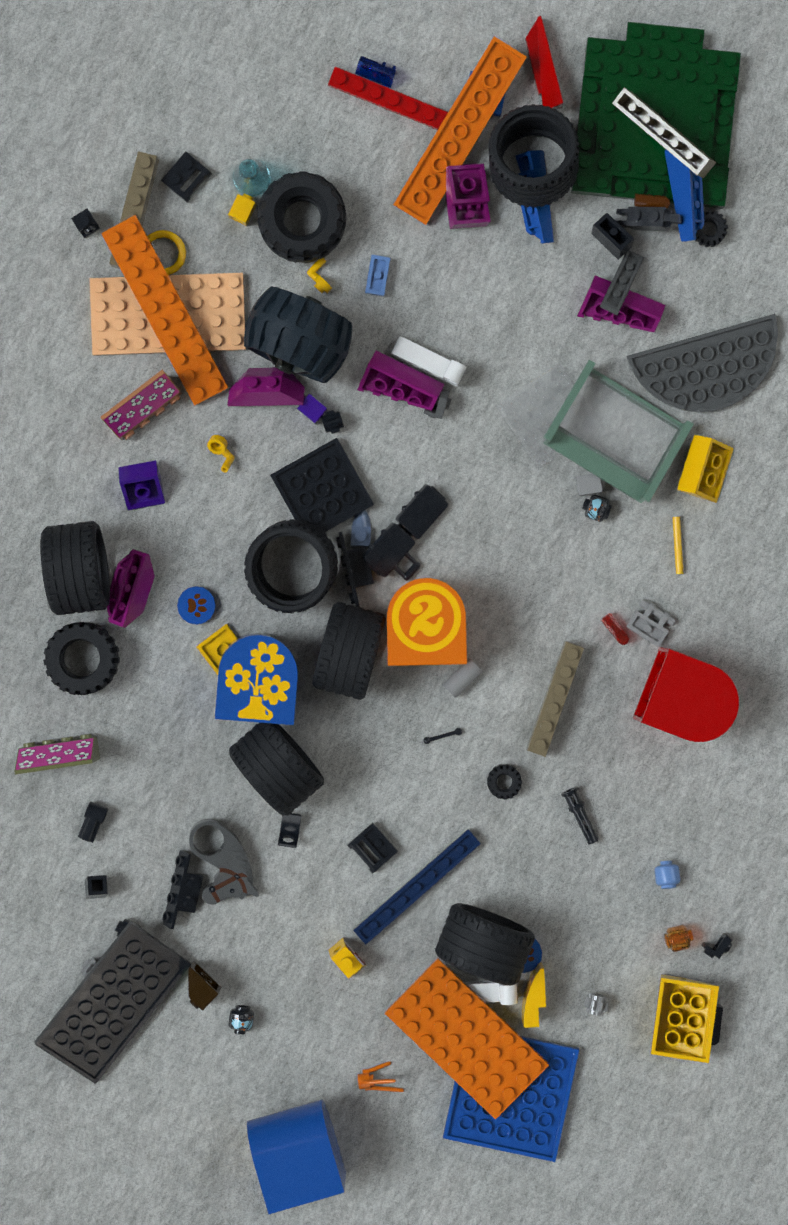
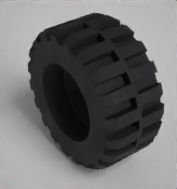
(55, 658)

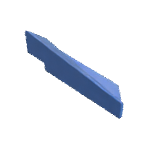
(537, 218)

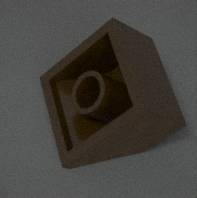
(201, 987)

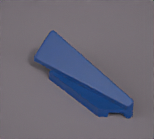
(687, 197)

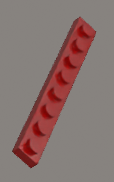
(387, 98)

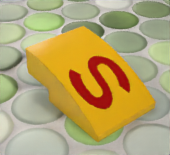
(534, 997)

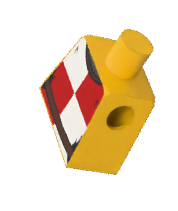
(346, 958)

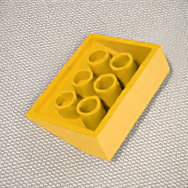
(684, 1019)

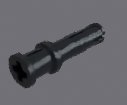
(577, 809)

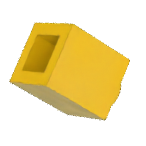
(242, 209)

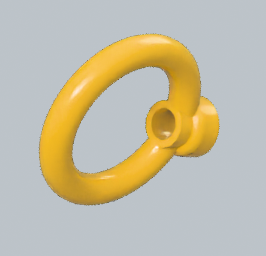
(179, 243)

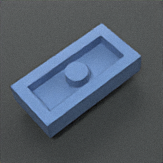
(377, 275)

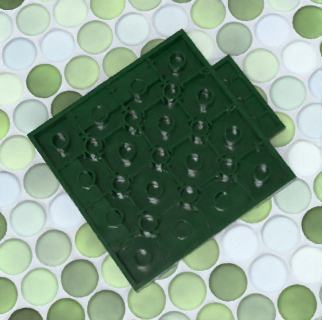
(677, 80)

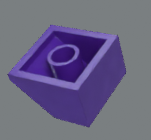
(141, 485)

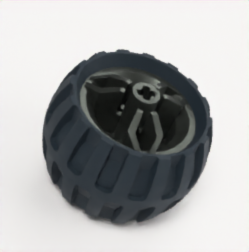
(298, 334)

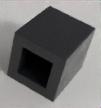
(96, 887)

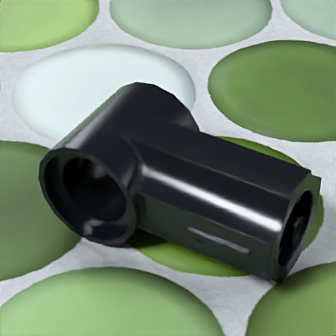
(94, 817)

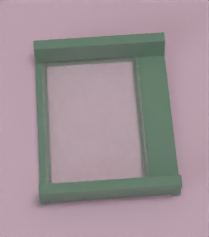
(616, 435)

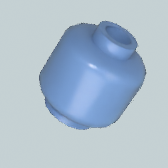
(667, 875)

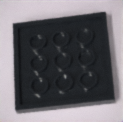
(322, 487)

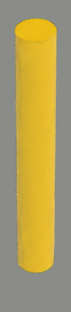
(678, 545)

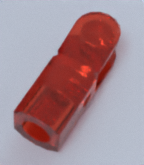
(615, 629)

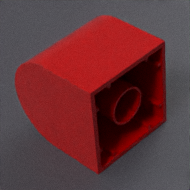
(687, 698)

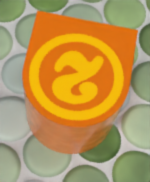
(426, 625)

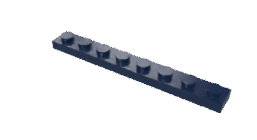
(416, 886)

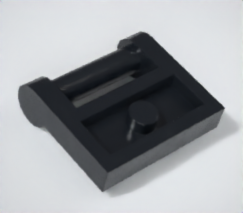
(181, 173)
(378, 845)

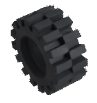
(720, 233)
(504, 793)

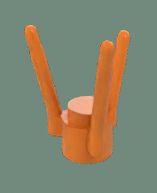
(367, 1081)

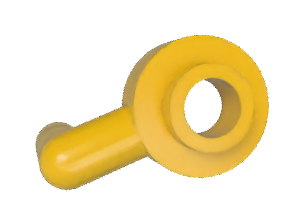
(321, 285)
(218, 445)

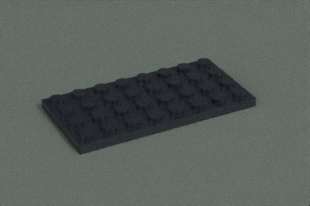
(112, 1002)

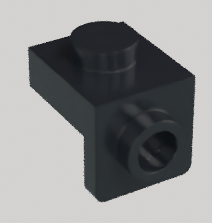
(722, 946)

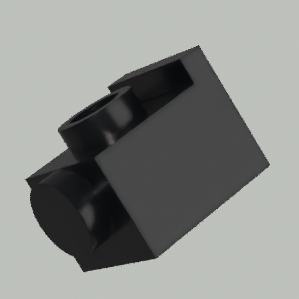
(85, 223)

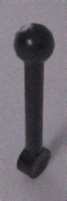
(427, 740)

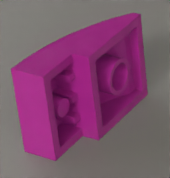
(467, 196)

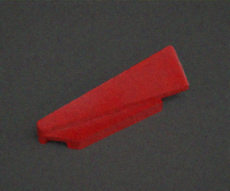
(543, 66)

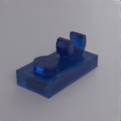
(376, 72)

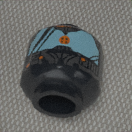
(597, 508)
(241, 1019)

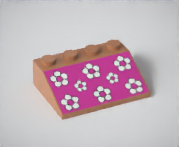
(142, 405)

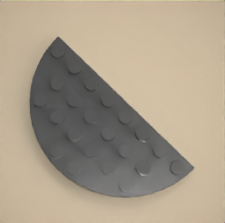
(709, 368)

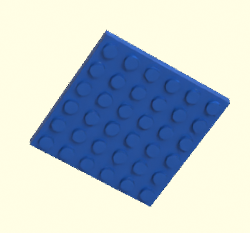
(532, 1121)

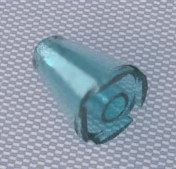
(251, 177)

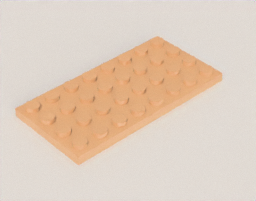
(211, 300)

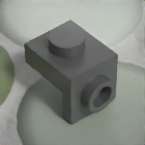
(438, 410)

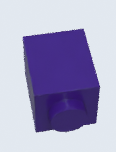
(312, 409)

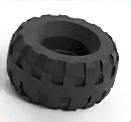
(293, 189)

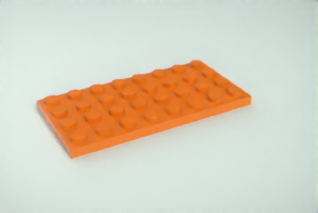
(466, 1038)

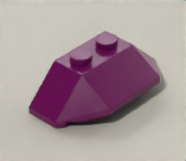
(266, 388)
(130, 588)

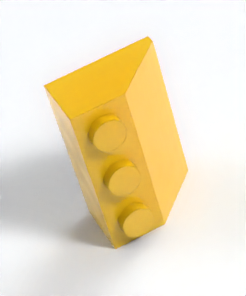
(705, 468)

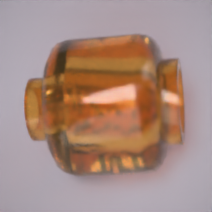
(678, 938)

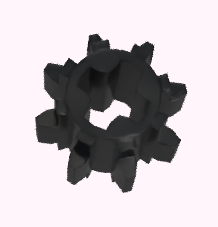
(332, 421)

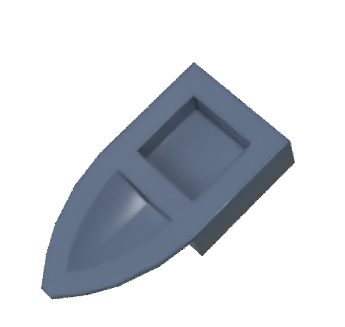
(361, 530)

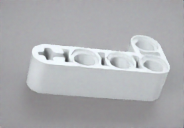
(429, 361)
(494, 992)

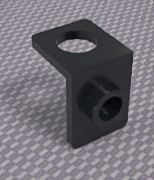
(289, 829)

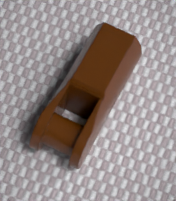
(648, 200)

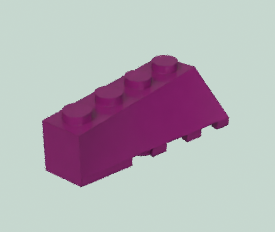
(636, 309)
(400, 382)

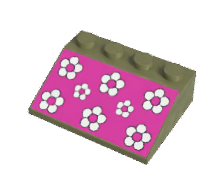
(57, 754)

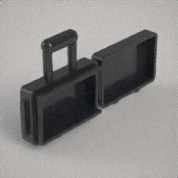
(396, 539)

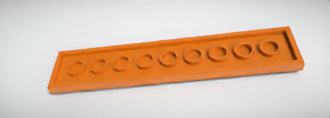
(460, 129)
(164, 310)

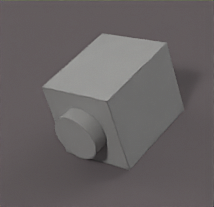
(589, 484)

